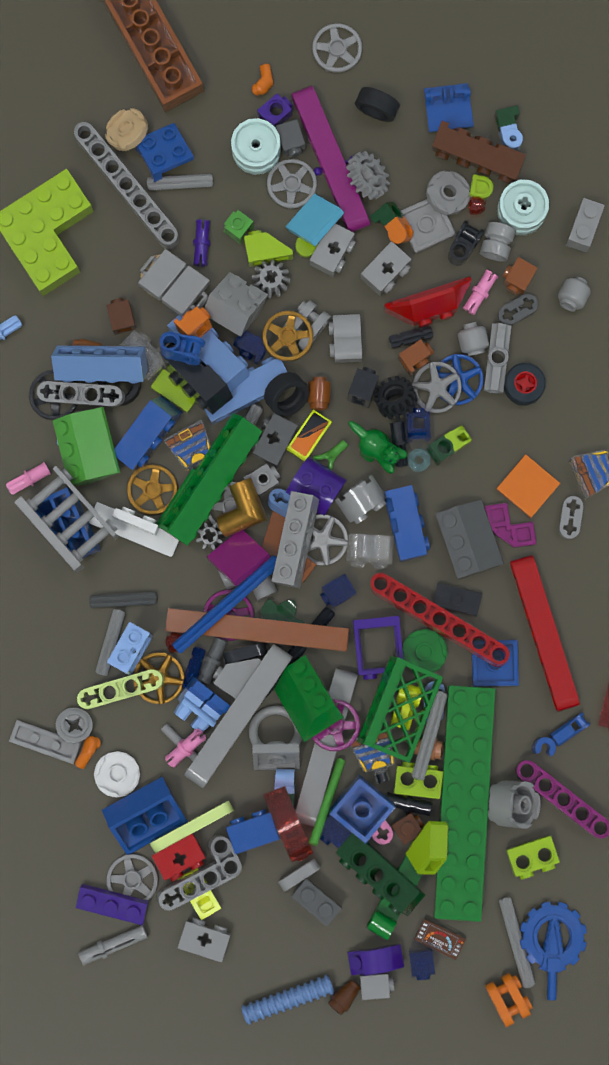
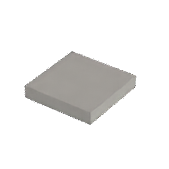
(428, 226)

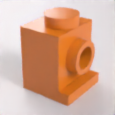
(194, 322)

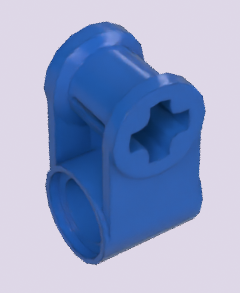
(186, 348)

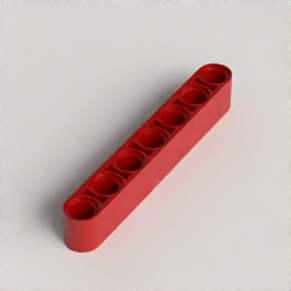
(447, 628)
(544, 633)

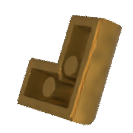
(248, 510)

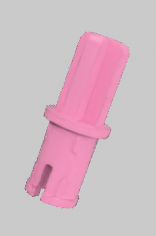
(28, 478)

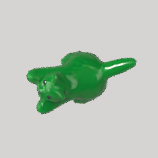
(377, 446)

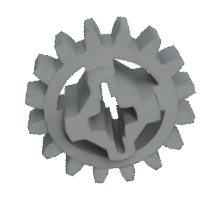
(368, 175)

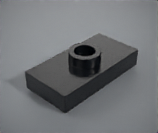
(457, 599)

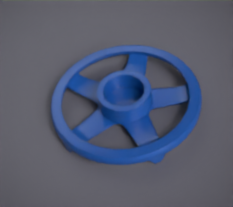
(464, 376)

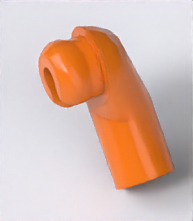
(90, 745)

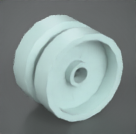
(253, 133)
(525, 194)

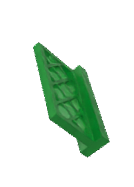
(385, 696)

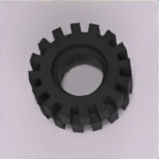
(391, 389)

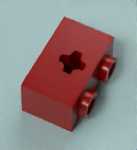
(187, 846)

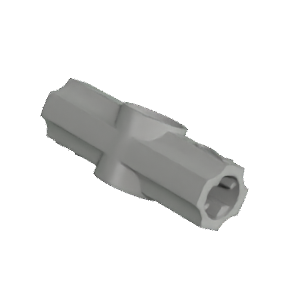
(498, 344)

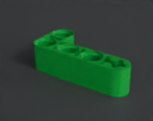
(383, 918)

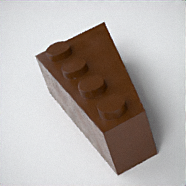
(477, 153)

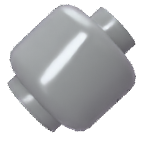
(574, 294)
(473, 339)

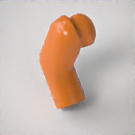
(265, 82)

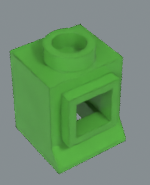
(237, 225)

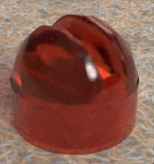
(476, 205)
(170, 640)

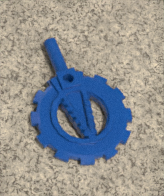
(552, 956)

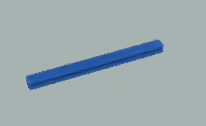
(225, 605)

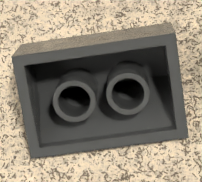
(469, 539)

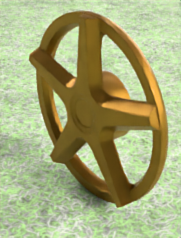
(287, 336)
(151, 489)
(167, 679)

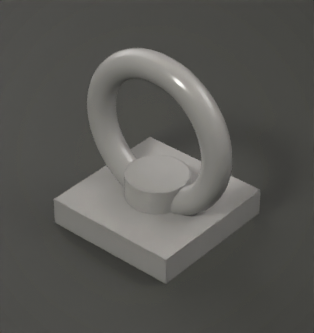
(275, 753)

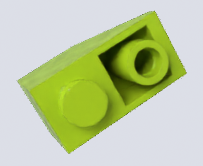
(429, 848)

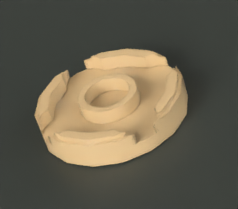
(126, 129)

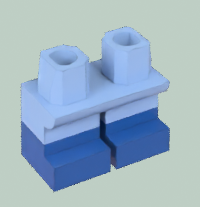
(202, 702)

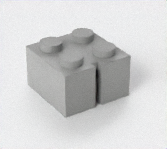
(235, 304)

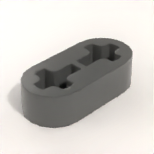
(515, 305)

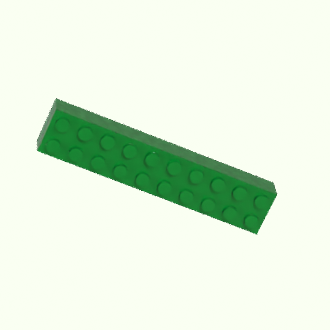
(465, 802)

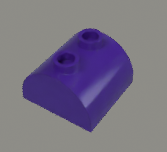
(318, 481)

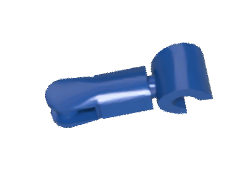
(560, 735)

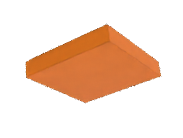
(528, 486)

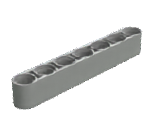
(123, 175)
(238, 716)
(321, 759)

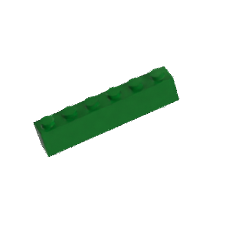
(210, 479)

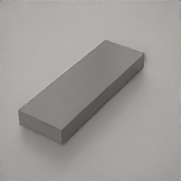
(44, 742)

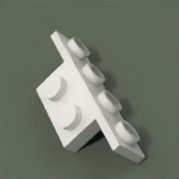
(137, 529)

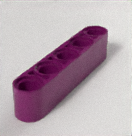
(573, 803)

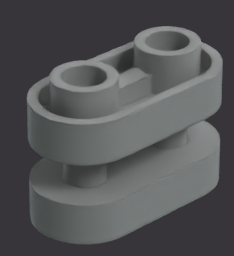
(320, 322)

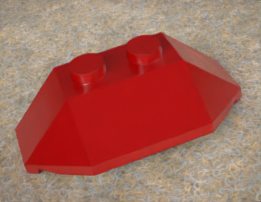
(430, 304)

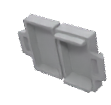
(174, 282)

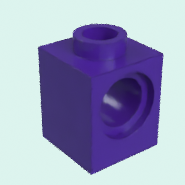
(276, 101)

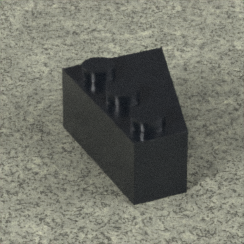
(199, 382)

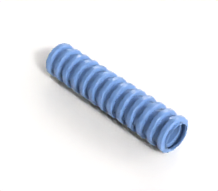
(287, 999)

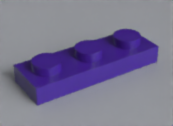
(112, 904)

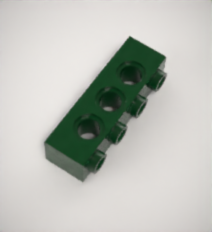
(409, 893)

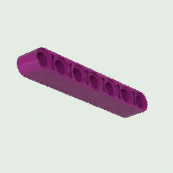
(330, 158)

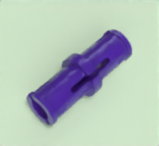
(201, 243)

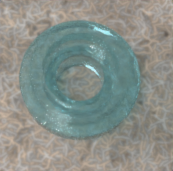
(418, 453)

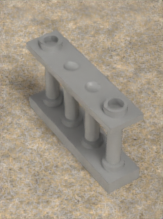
(45, 523)

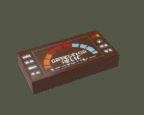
(439, 939)

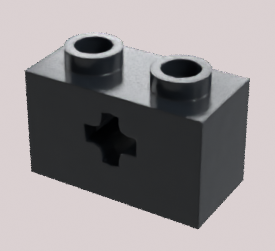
(363, 387)

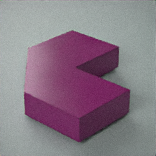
(514, 535)

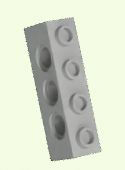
(295, 540)

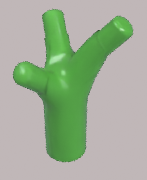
(332, 454)

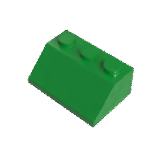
(306, 699)

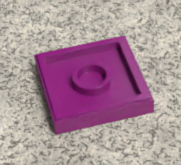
(238, 557)

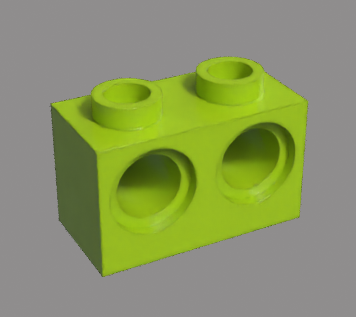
(417, 787)
(530, 850)

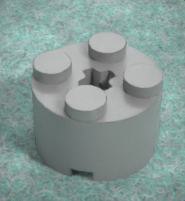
(361, 499)
(513, 804)

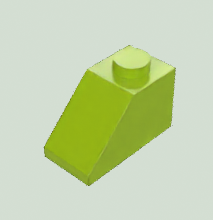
(265, 248)

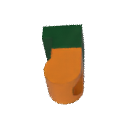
(394, 221)

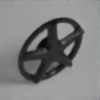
(54, 406)

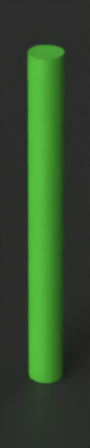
(326, 803)

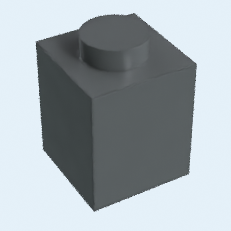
(291, 138)

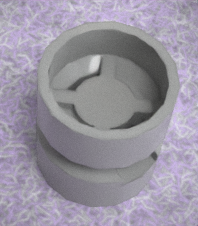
(497, 241)

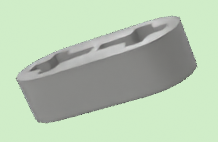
(576, 518)
(299, 875)

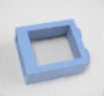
(132, 640)

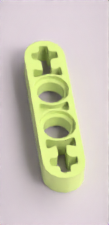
(120, 687)
(191, 827)

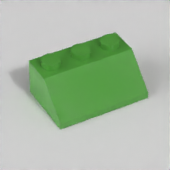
(86, 446)

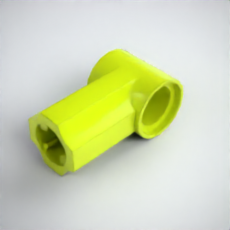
(405, 710)

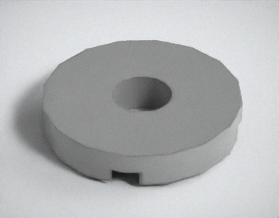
(440, 201)

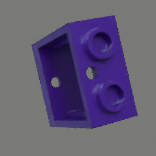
(375, 623)

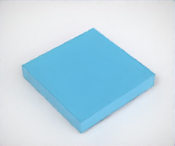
(314, 220)

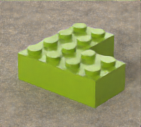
(33, 227)

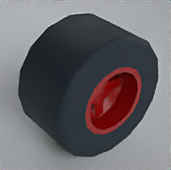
(531, 382)

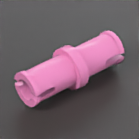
(480, 292)
(185, 747)

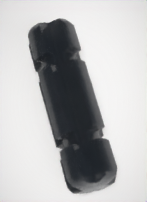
(410, 337)

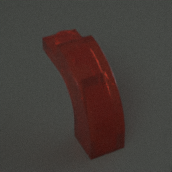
(288, 824)

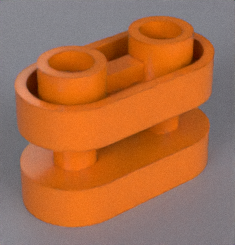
(510, 985)

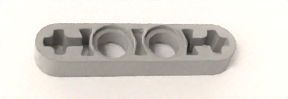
(81, 391)

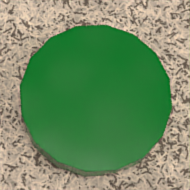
(425, 650)

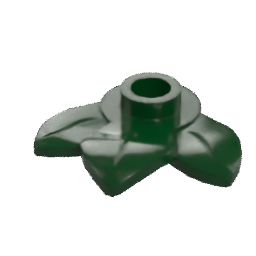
(283, 612)

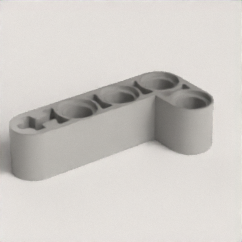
(196, 877)

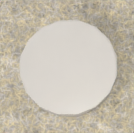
(117, 774)

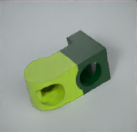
(448, 444)

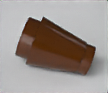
(344, 997)

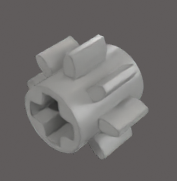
(203, 534)

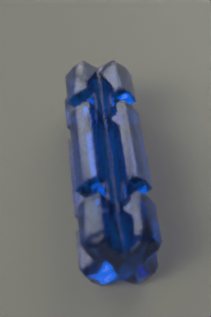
(194, 665)

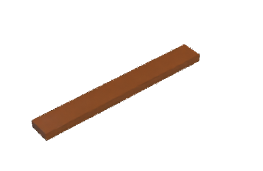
(263, 630)

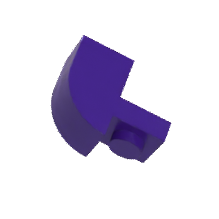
(376, 960)

